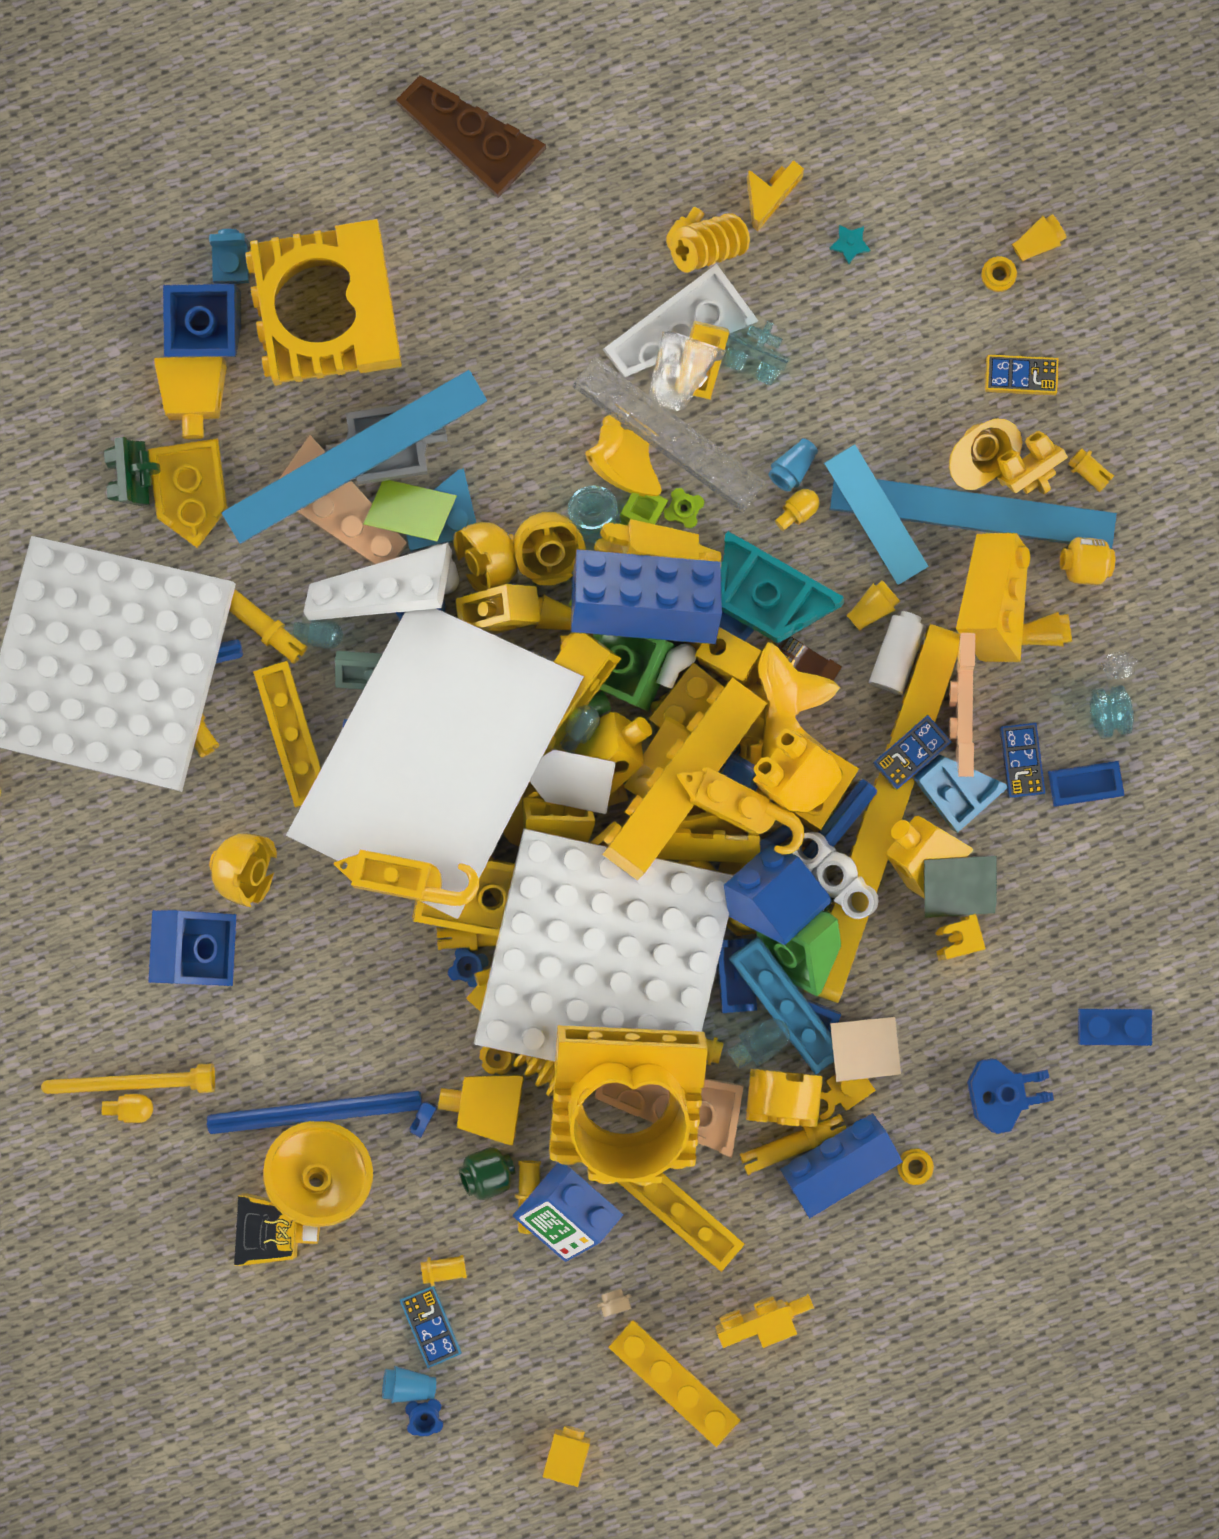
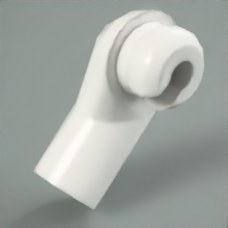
(676, 661)

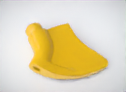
(623, 459)

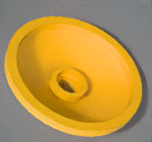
(324, 1153)

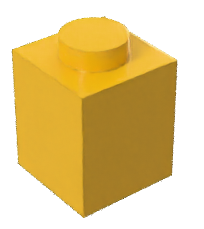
(567, 1456)

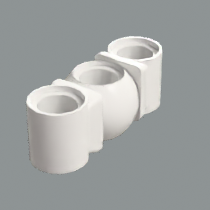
(851, 882)

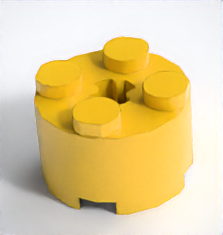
(783, 1097)

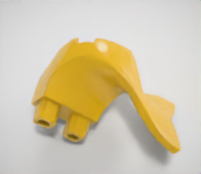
(793, 765)

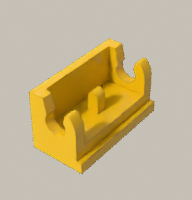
(965, 935)

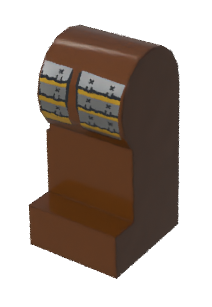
(807, 660)

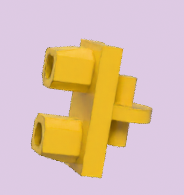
(1034, 469)

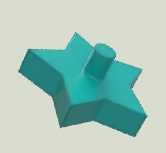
(850, 243)

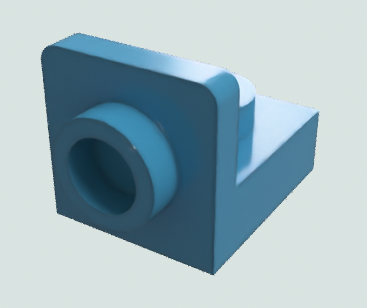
(229, 257)

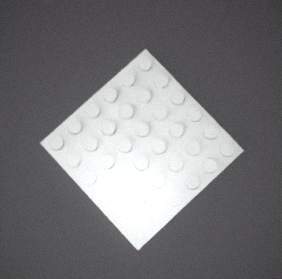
(109, 661)
(599, 946)

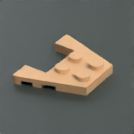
(961, 697)

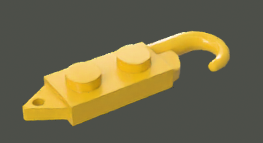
(740, 805)
(405, 878)

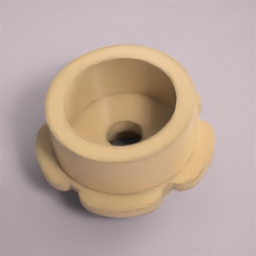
(614, 1303)

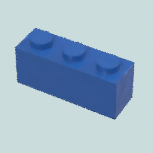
(841, 1165)

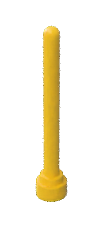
(199, 1078)

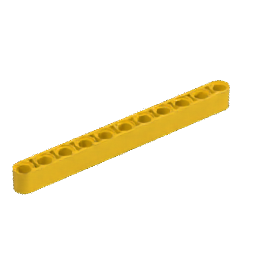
(888, 806)

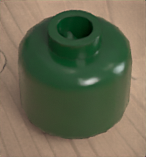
(486, 1173)

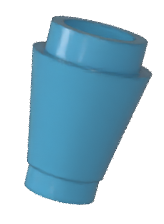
(792, 466)
(407, 1385)

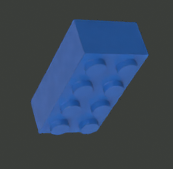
(646, 596)

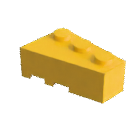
(996, 596)
(710, 838)

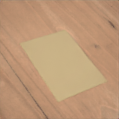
(865, 1049)

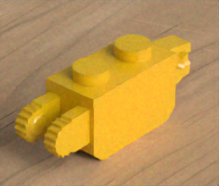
(653, 540)

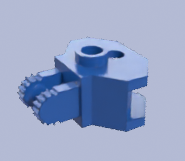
(1006, 1092)

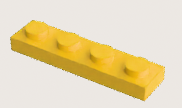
(289, 728)
(688, 1220)
(674, 1383)

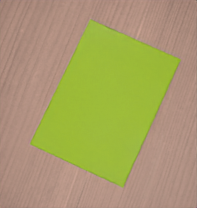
(410, 510)

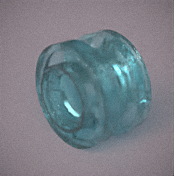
(590, 500)
(1111, 711)

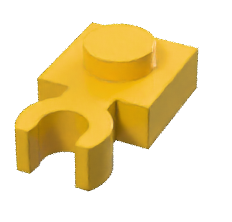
(846, 1093)

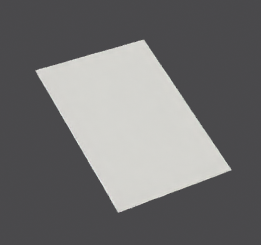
(436, 749)

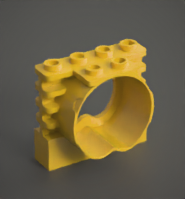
(370, 341)
(634, 1058)

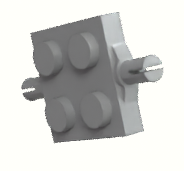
(404, 464)

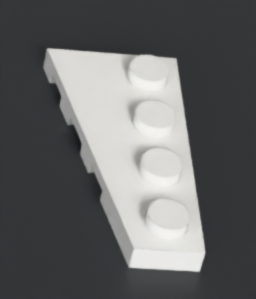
(705, 300)
(387, 587)

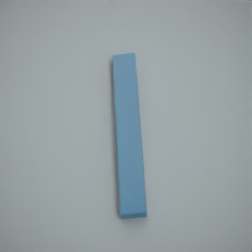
(354, 457)
(990, 513)

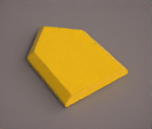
(189, 488)

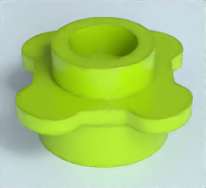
(674, 511)

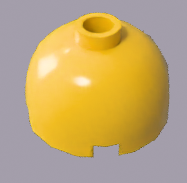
(547, 547)
(487, 554)
(241, 868)

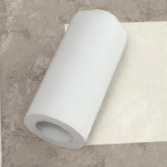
(898, 653)

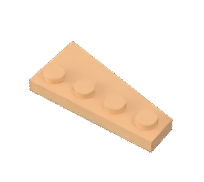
(344, 512)

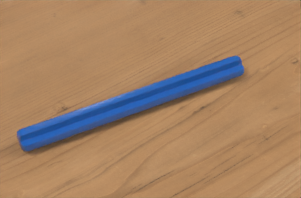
(314, 1112)

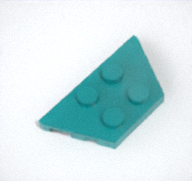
(769, 592)

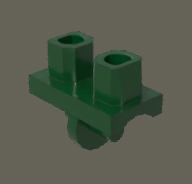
(133, 472)

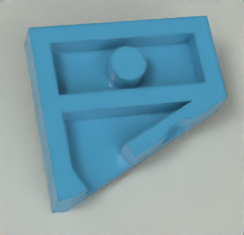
(957, 797)

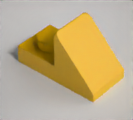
(766, 198)

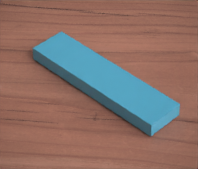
(876, 514)

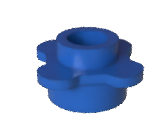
(464, 957)
(427, 1426)

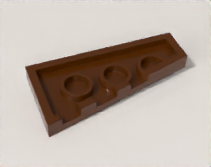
(482, 144)

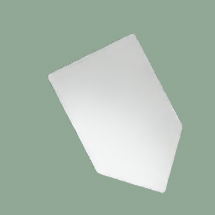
(574, 780)

